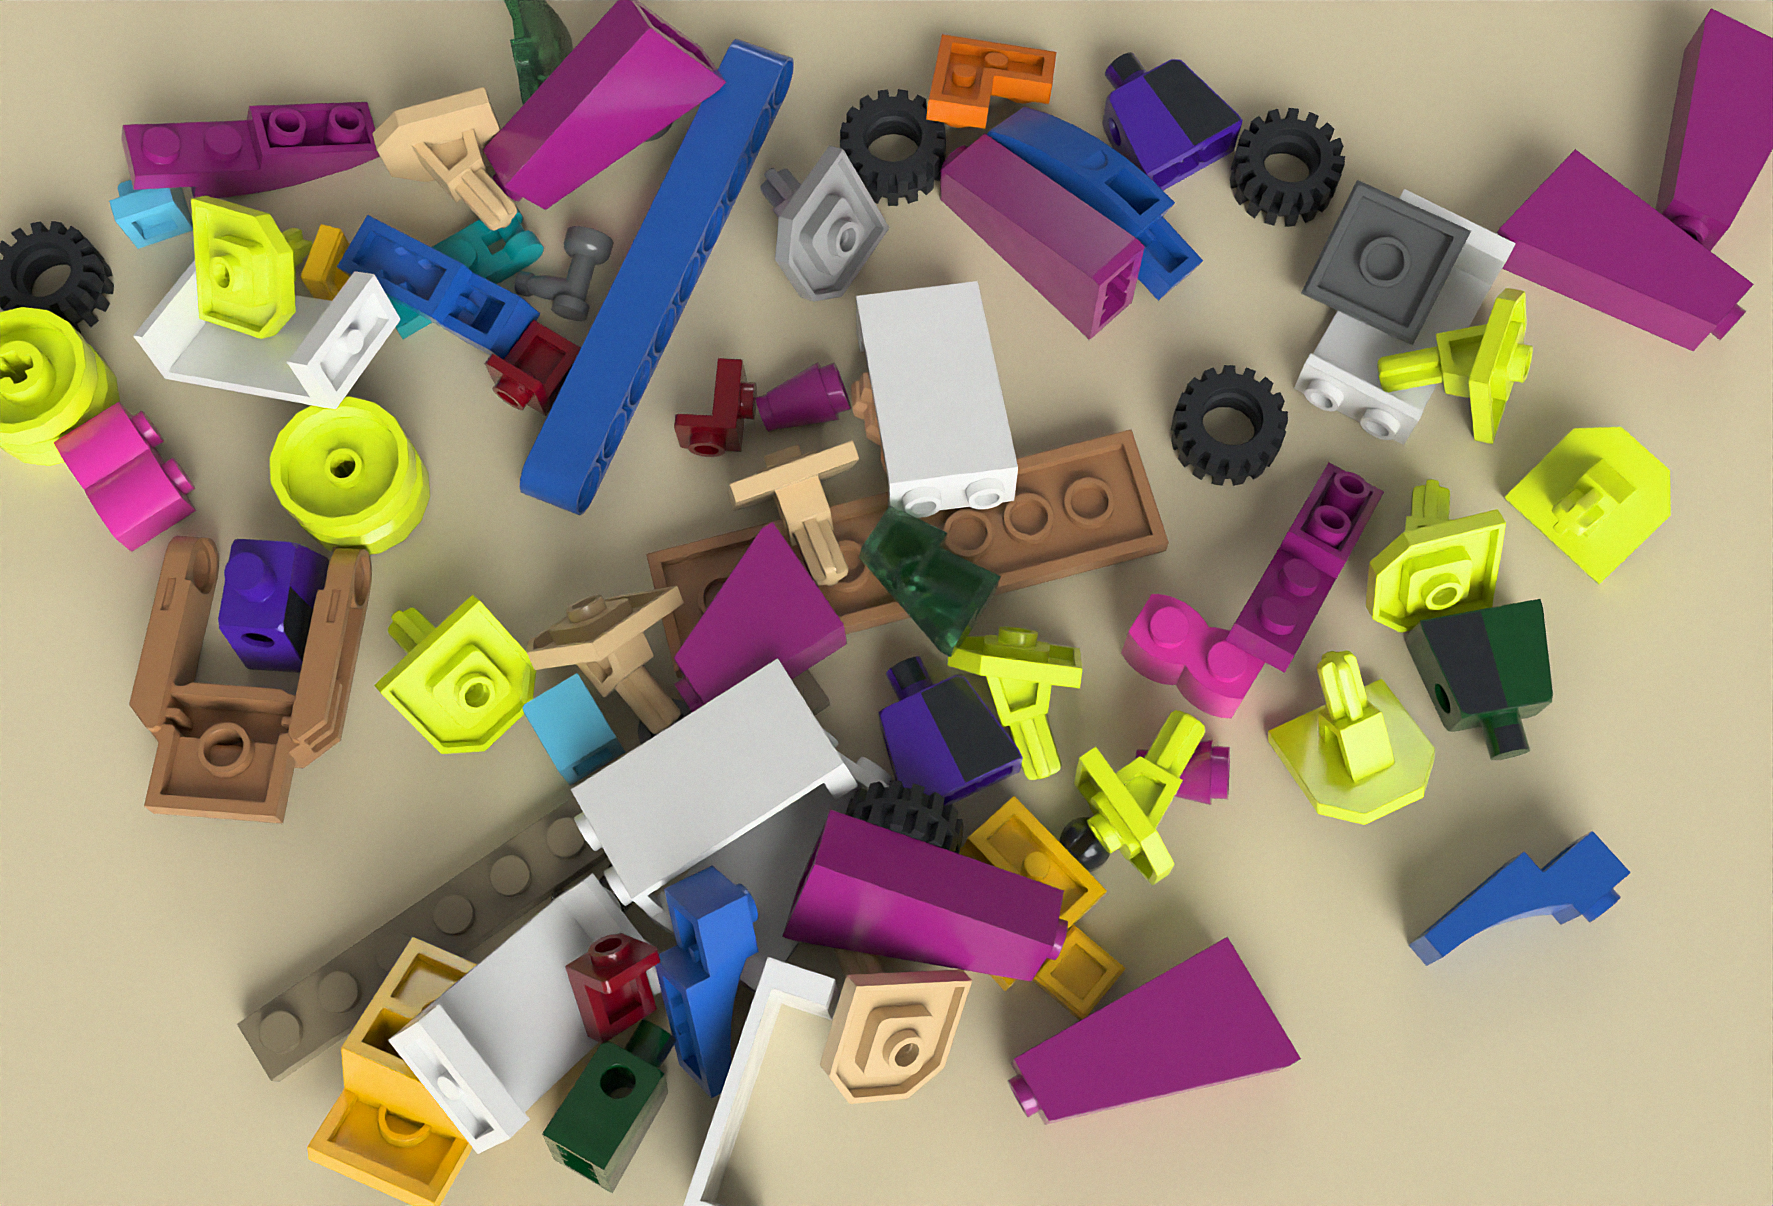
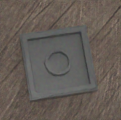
(1385, 262)

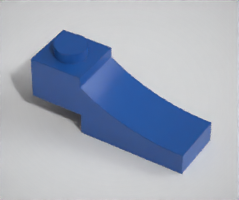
(439, 288)
(1568, 886)
(703, 970)

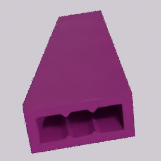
(600, 104)
(1718, 127)
(1044, 233)
(1621, 257)
(922, 904)
(1166, 1038)

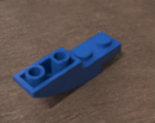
(1106, 184)

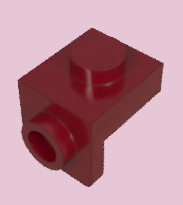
(533, 369)
(731, 406)
(613, 984)

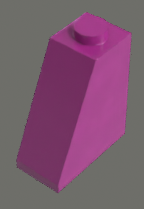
(758, 615)

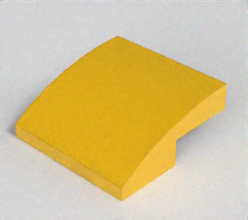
(1023, 846)

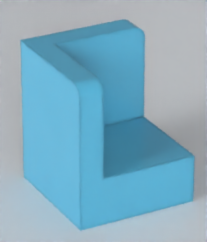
(151, 213)
(573, 729)

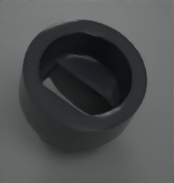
(1095, 854)

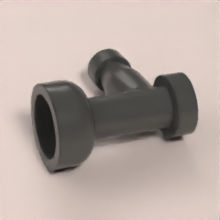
(587, 249)

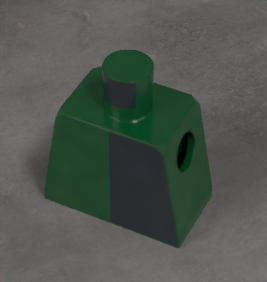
(1486, 671)
(600, 1132)

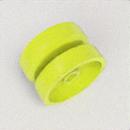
(47, 383)
(350, 476)

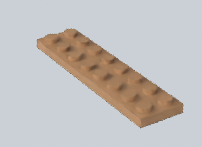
(1068, 516)

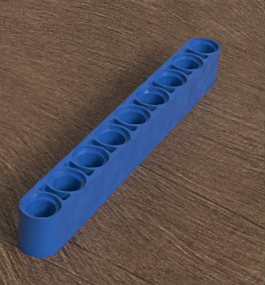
(656, 280)

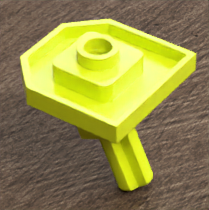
(244, 267)
(1471, 363)
(1596, 497)
(1436, 563)
(460, 679)
(1021, 682)
(1356, 751)
(1135, 798)

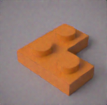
(975, 69)

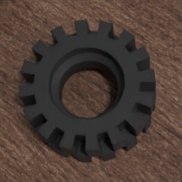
(1292, 138)
(49, 248)

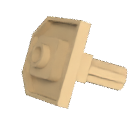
(446, 144)
(796, 489)
(611, 649)
(891, 1028)

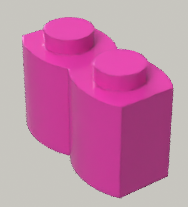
(126, 476)
(1179, 649)

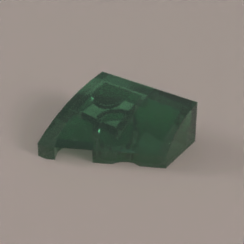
(538, 43)
(930, 583)

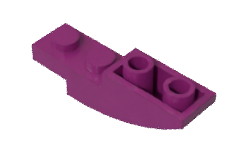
(256, 155)
(1305, 567)

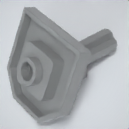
(823, 225)

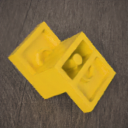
(385, 1120)

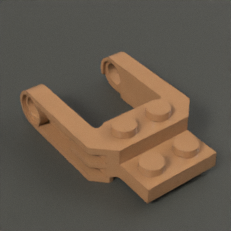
(233, 745)

